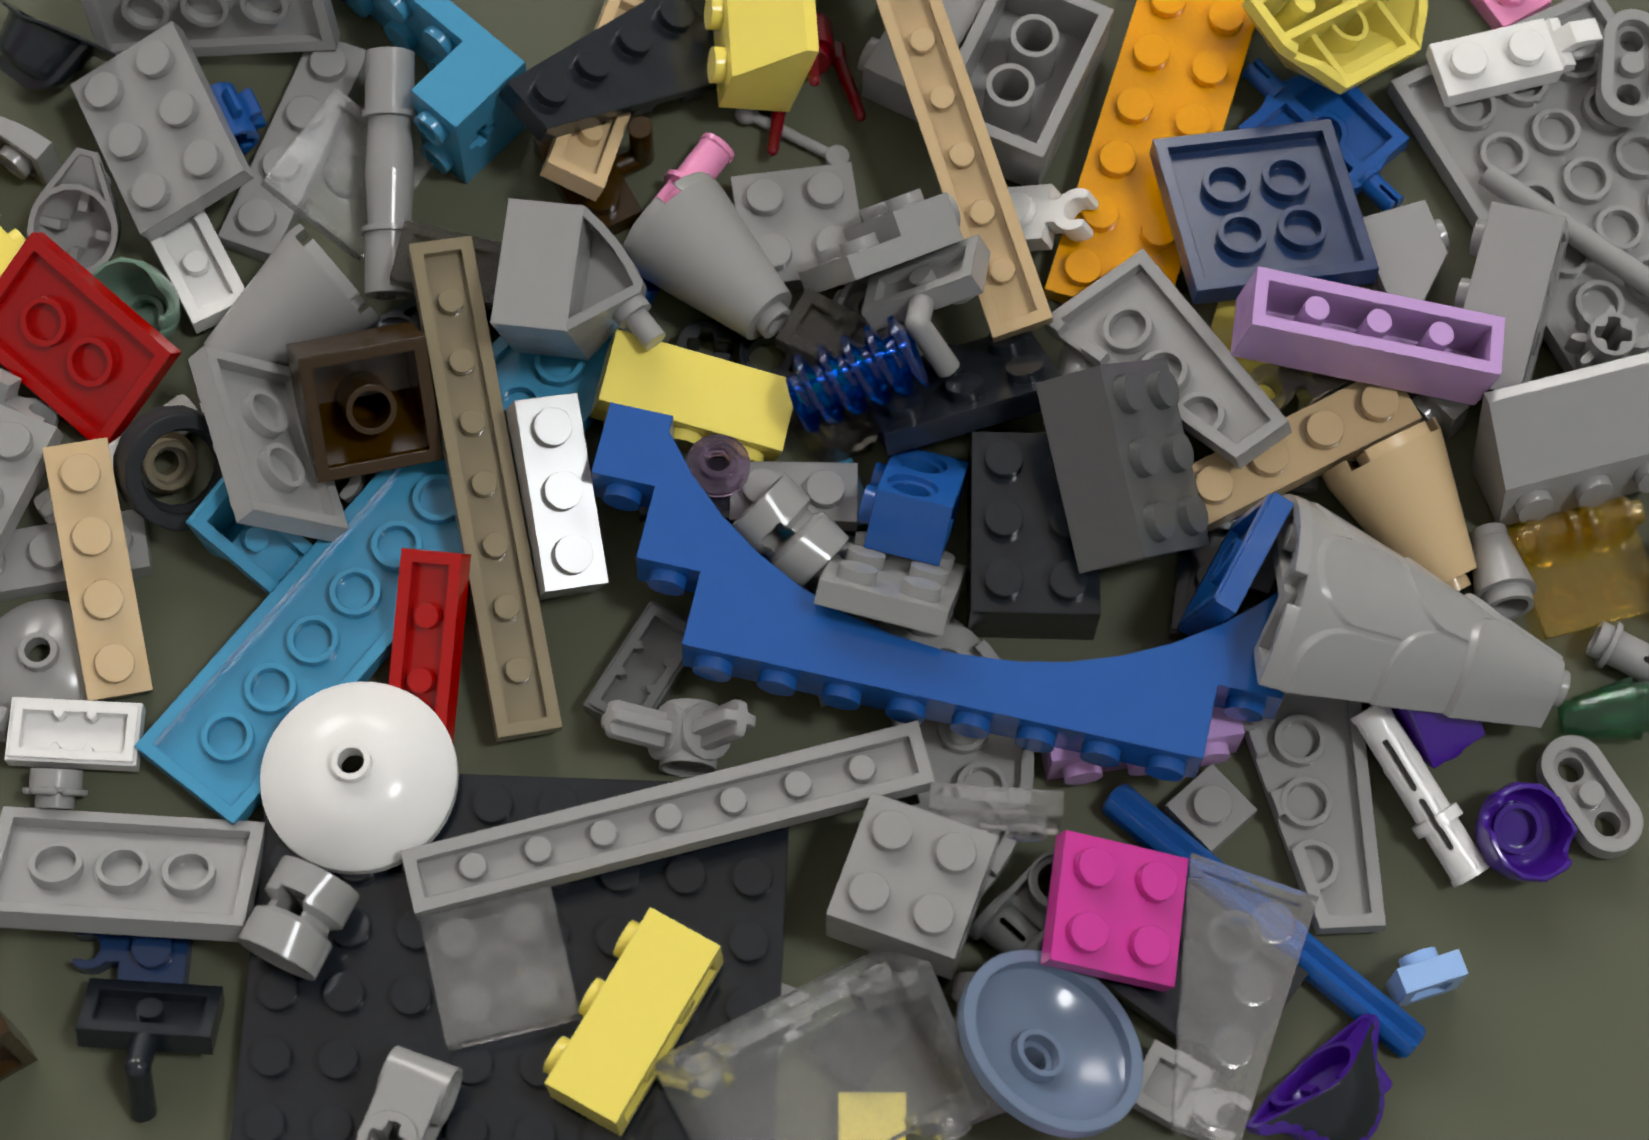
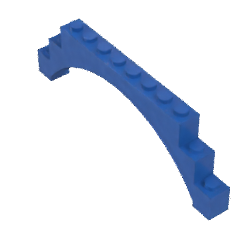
(766, 629)

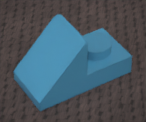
(257, 552)

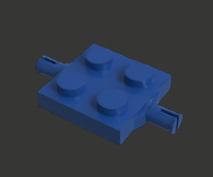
(1362, 130)

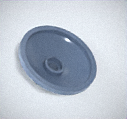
(1050, 1045)

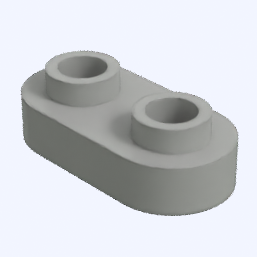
(1624, 71)
(1594, 796)

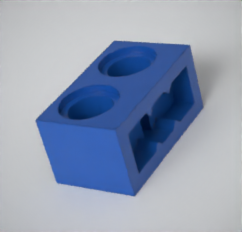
(913, 504)

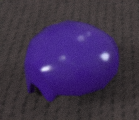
(1525, 833)

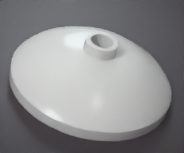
(366, 816)

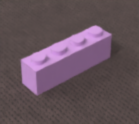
(1367, 336)

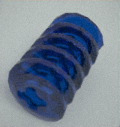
(855, 375)

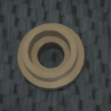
(180, 472)

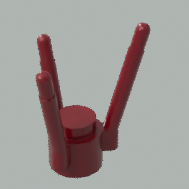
(830, 53)

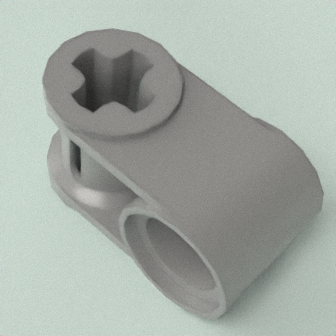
(411, 1098)

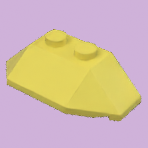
(1340, 39)

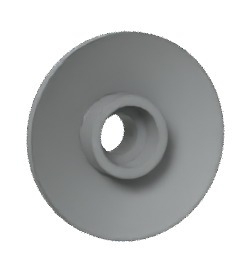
(56, 676)

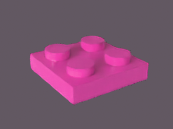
(1114, 911)

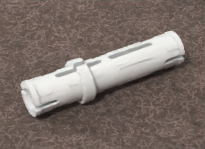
(1459, 859)

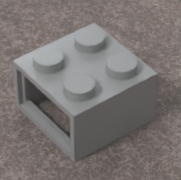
(911, 883)

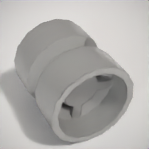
(813, 537)
(298, 918)

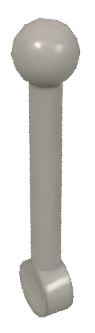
(832, 155)

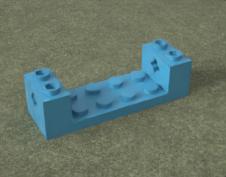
(459, 100)

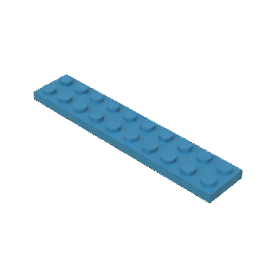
(329, 613)

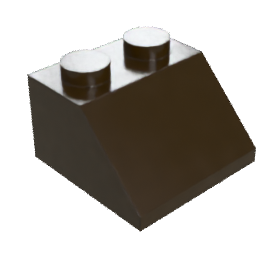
(365, 401)

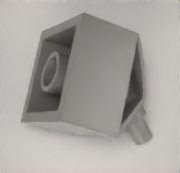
(566, 283)

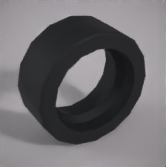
(132, 451)

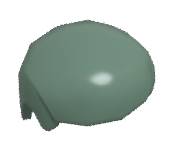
(143, 290)

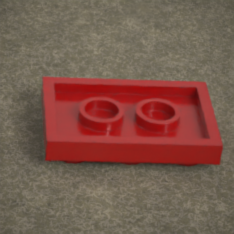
(77, 341)

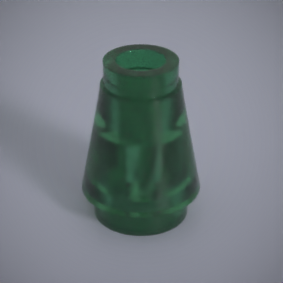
(1608, 712)

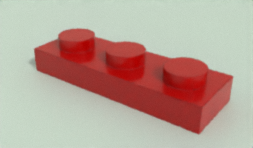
(430, 628)

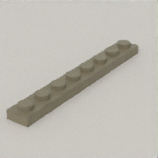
(484, 489)

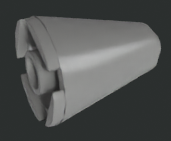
(709, 258)
(291, 300)

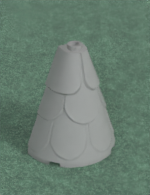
(1391, 633)

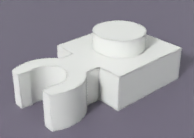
(1047, 212)

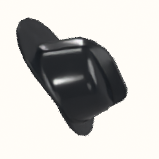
(42, 53)

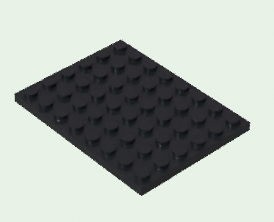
(321, 1043)

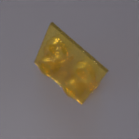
(1586, 565)

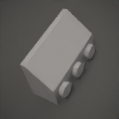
(1564, 440)

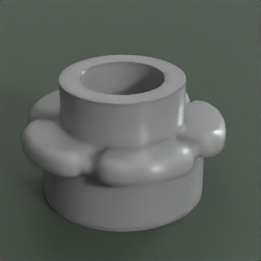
(55, 787)

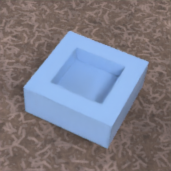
(1425, 975)

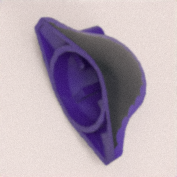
(1331, 1092)

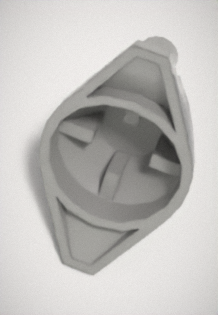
(79, 211)

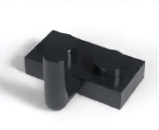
(148, 1020)

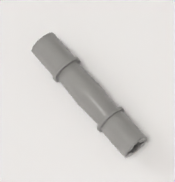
(387, 164)

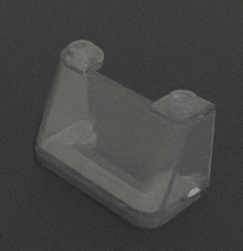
(833, 1060)

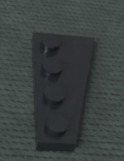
(622, 67)

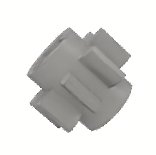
(1604, 338)

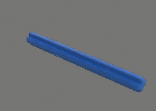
(1325, 969)

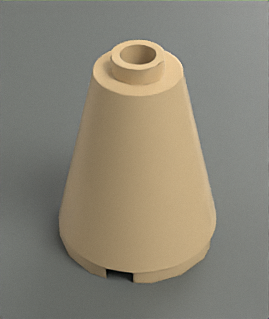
(1409, 500)

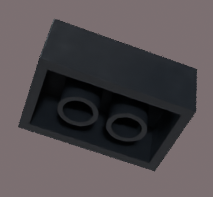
(1020, 545)

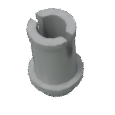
(1619, 650)

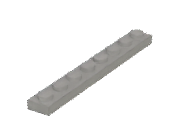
(667, 819)

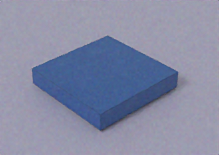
(1235, 565)

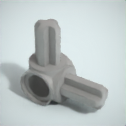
(681, 733)

